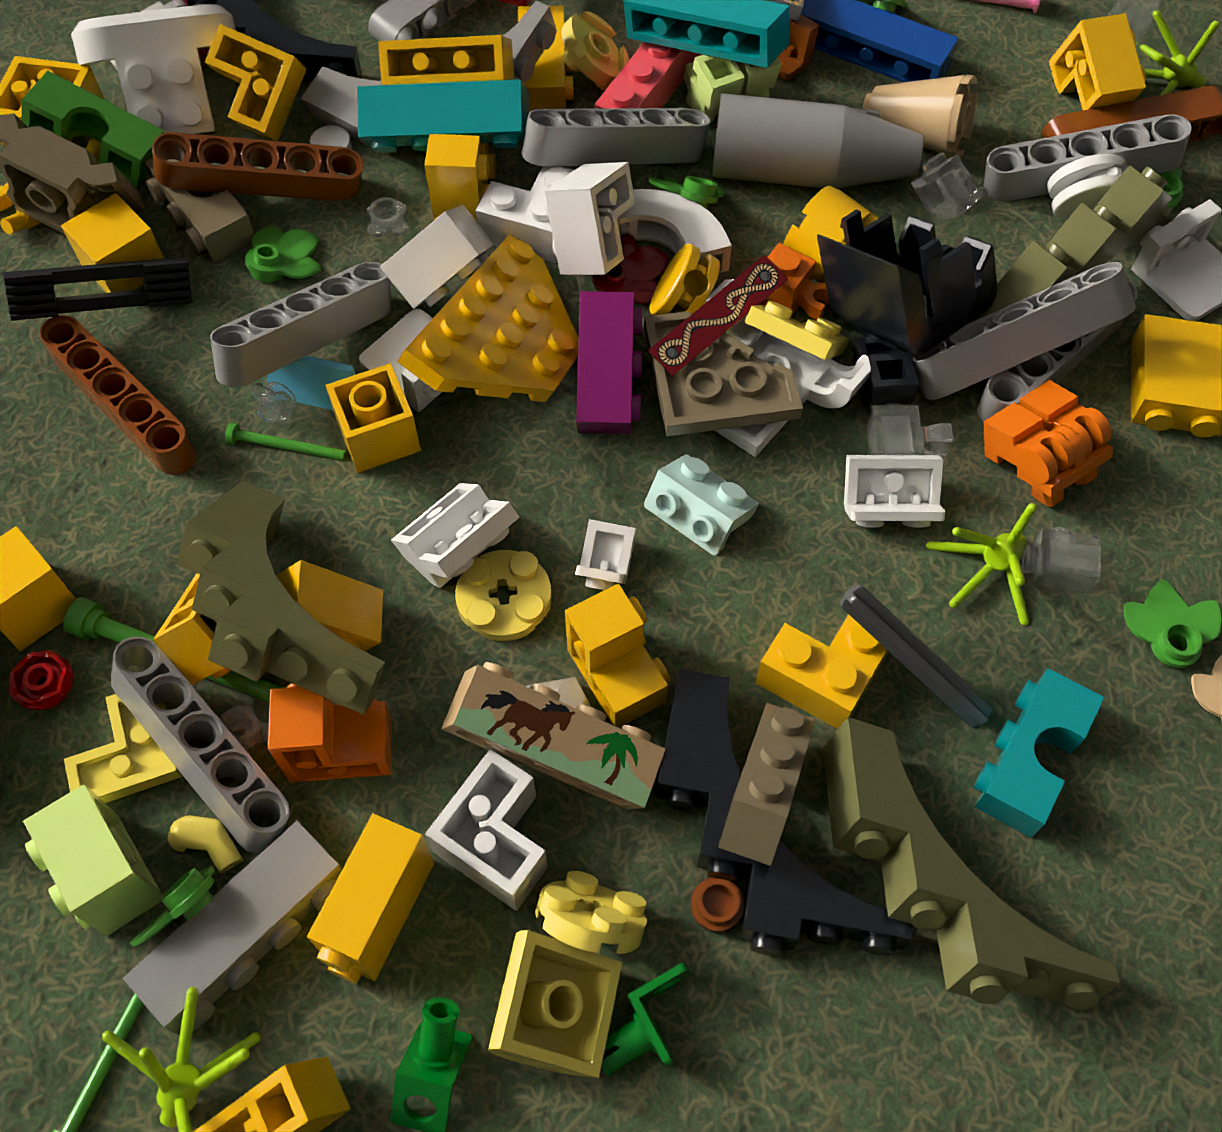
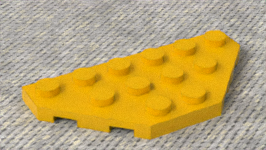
(498, 331)

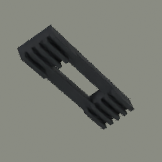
(32, 292)

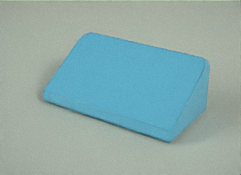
(308, 379)

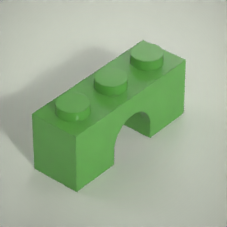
(76, 112)

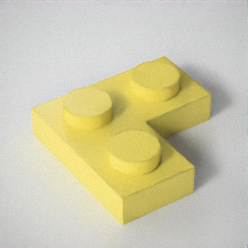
(813, 336)
(122, 766)

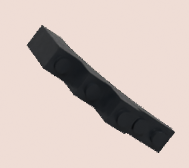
(309, 51)
(779, 897)

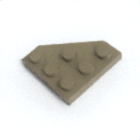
(721, 385)

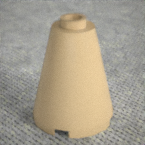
(933, 107)

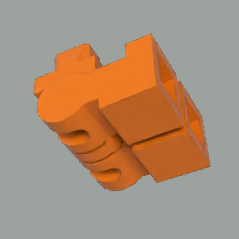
(1049, 441)

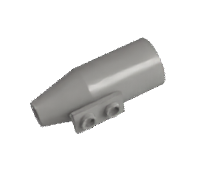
(810, 144)

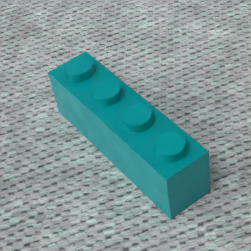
(725, 29)
(410, 112)

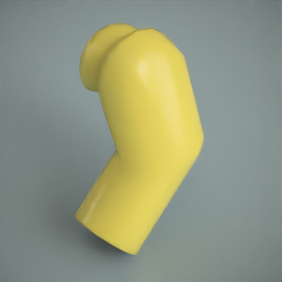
(207, 835)

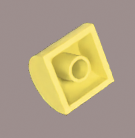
(555, 1006)

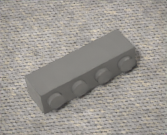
(236, 929)

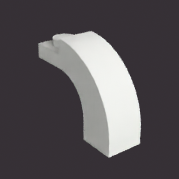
(674, 223)

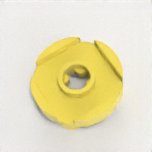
(592, 49)
(525, 609)
(590, 914)

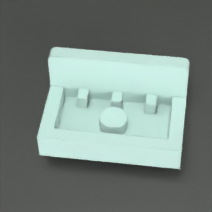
(699, 502)

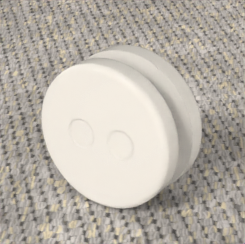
(1083, 182)

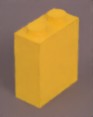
(1177, 375)
(371, 900)

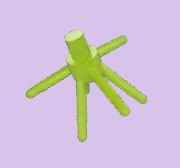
(1178, 69)
(999, 554)
(182, 1081)

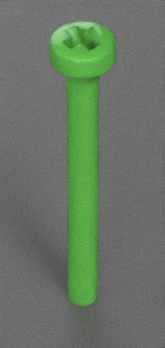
(234, 433)
(101, 1068)

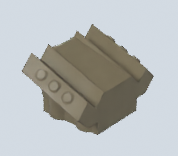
(55, 177)

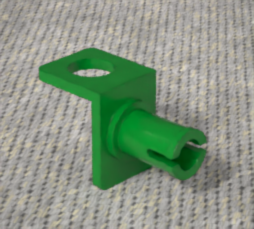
(643, 1032)
(431, 1066)

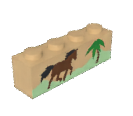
(554, 737)

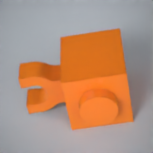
(799, 288)

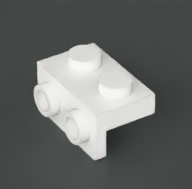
(893, 489)

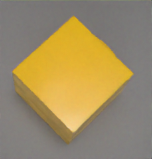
(112, 235)
(374, 417)
(30, 592)

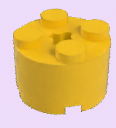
(824, 218)

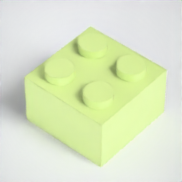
(91, 862)

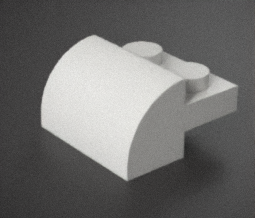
(454, 532)

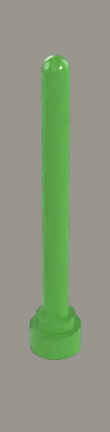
(89, 620)

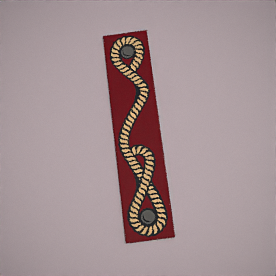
(717, 315)

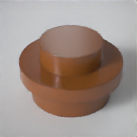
(717, 904)

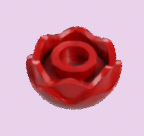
(32, 669)

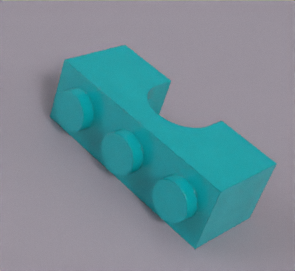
(1018, 786)

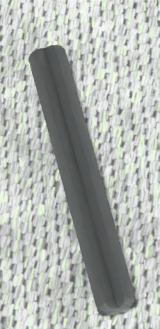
(915, 655)

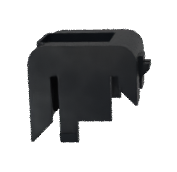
(885, 289)

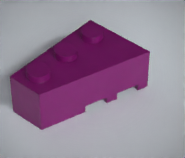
(607, 362)

